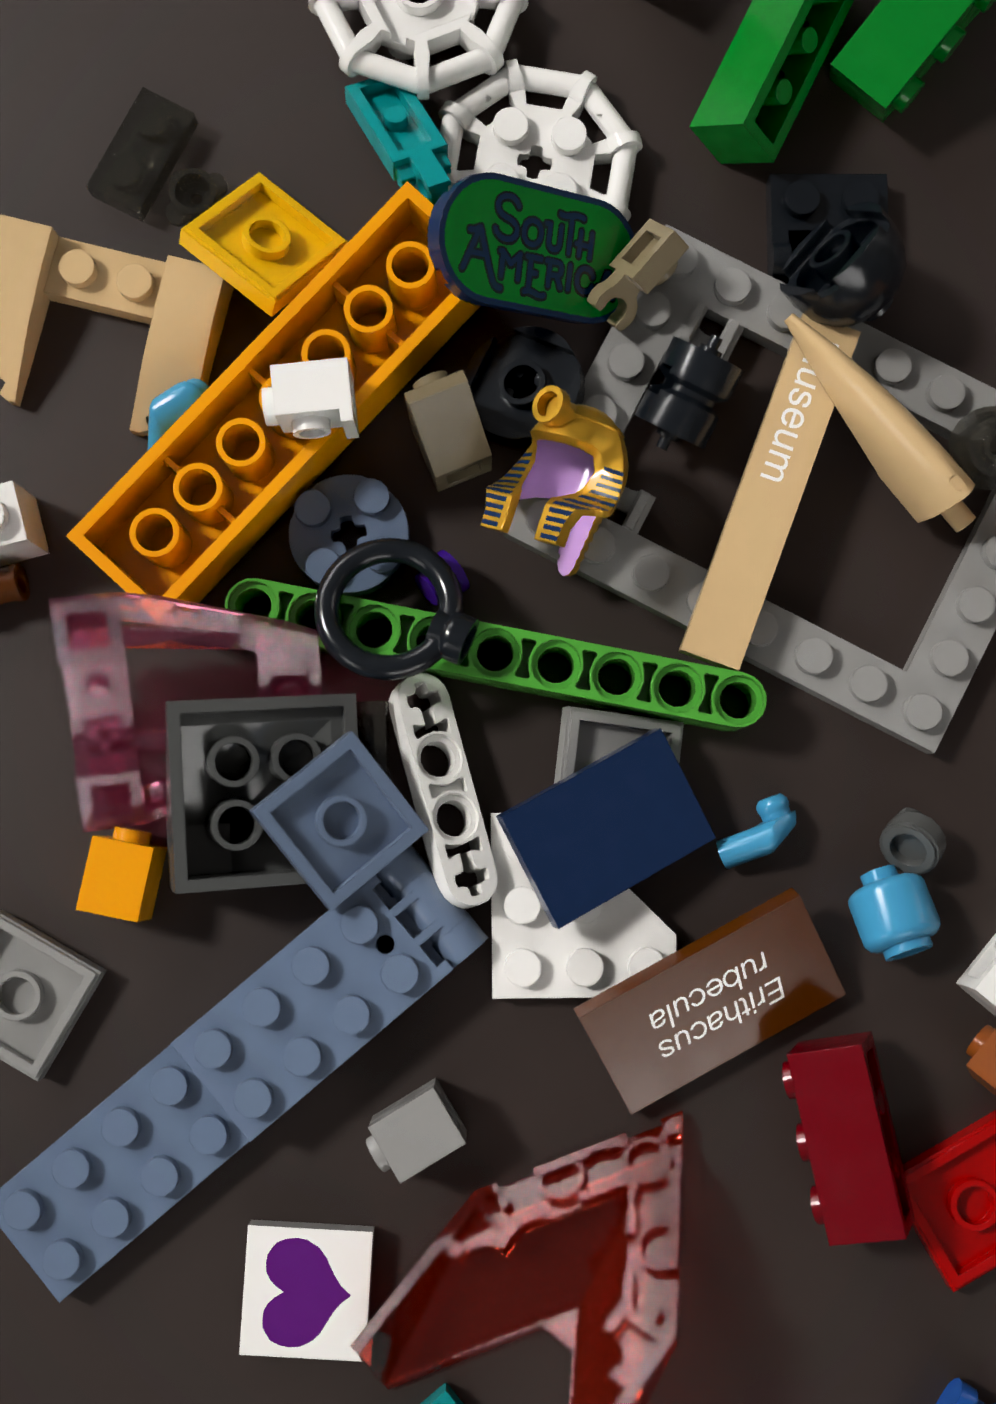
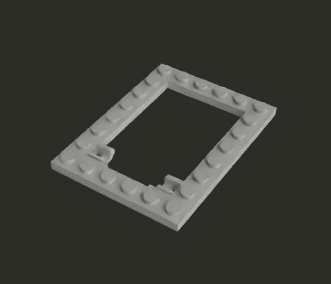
(905, 702)

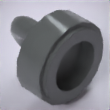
(912, 842)

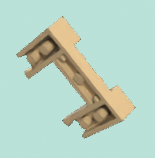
(175, 297)

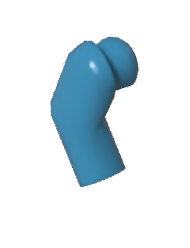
(171, 405)
(761, 839)

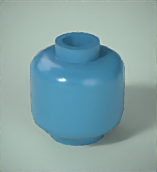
(894, 913)

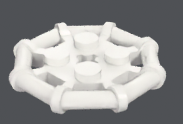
(417, 32)
(543, 132)

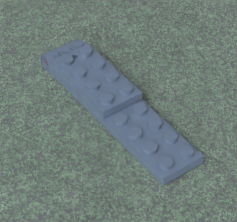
(234, 1073)

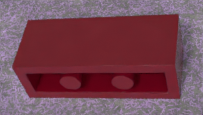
(848, 1139)

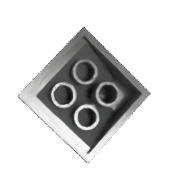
(221, 765)

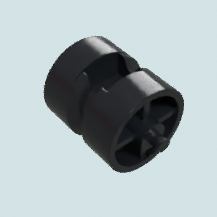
(692, 386)

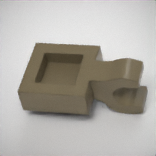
(641, 265)

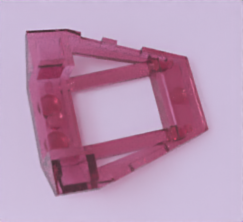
(98, 693)

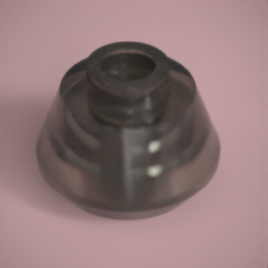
(973, 444)

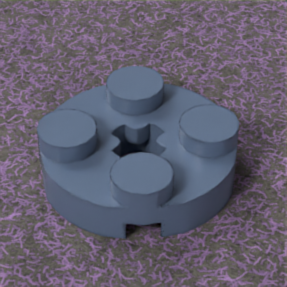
(321, 514)

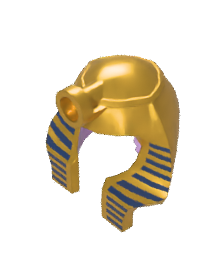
(573, 462)

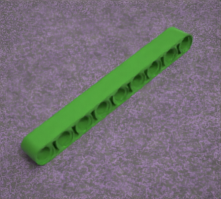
(527, 648)

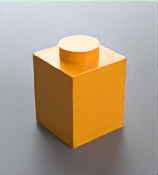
(122, 875)

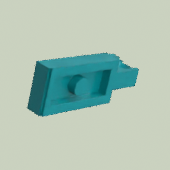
(401, 136)

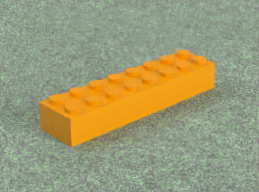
(226, 475)

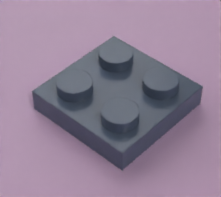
(339, 820)

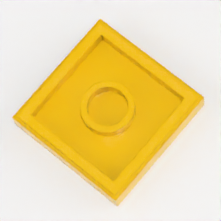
(262, 243)

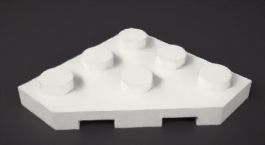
(570, 961)

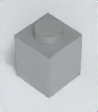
(415, 1131)

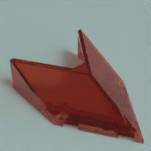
(566, 1251)

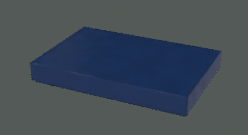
(606, 827)

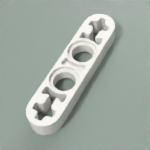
(453, 788)

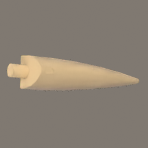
(894, 441)

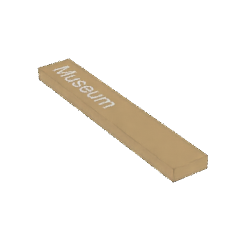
(763, 508)

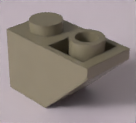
(448, 428)

